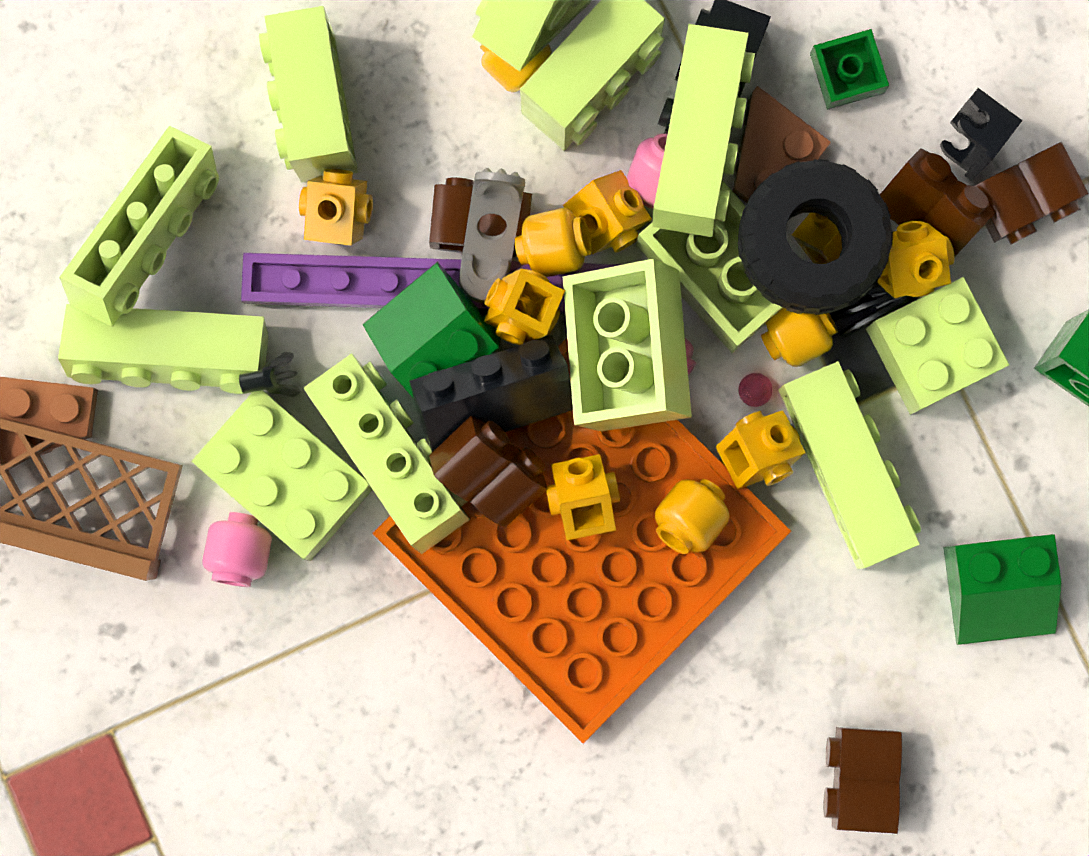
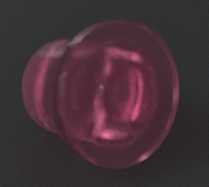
(755, 389)

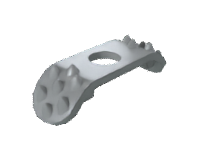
(483, 255)

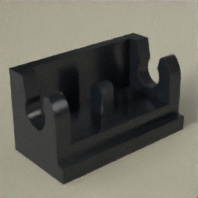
(987, 129)

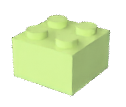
(937, 345)

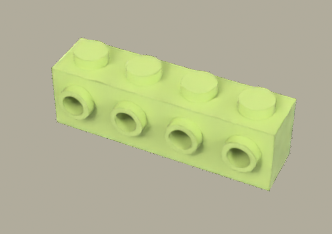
(700, 131)
(140, 227)
(163, 348)
(386, 452)
(849, 465)

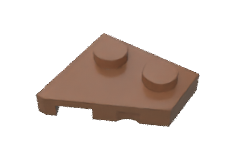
(771, 142)
(46, 406)

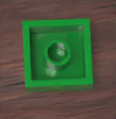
(849, 69)

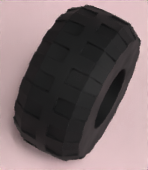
(842, 198)

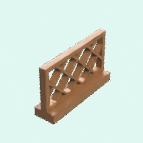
(74, 543)

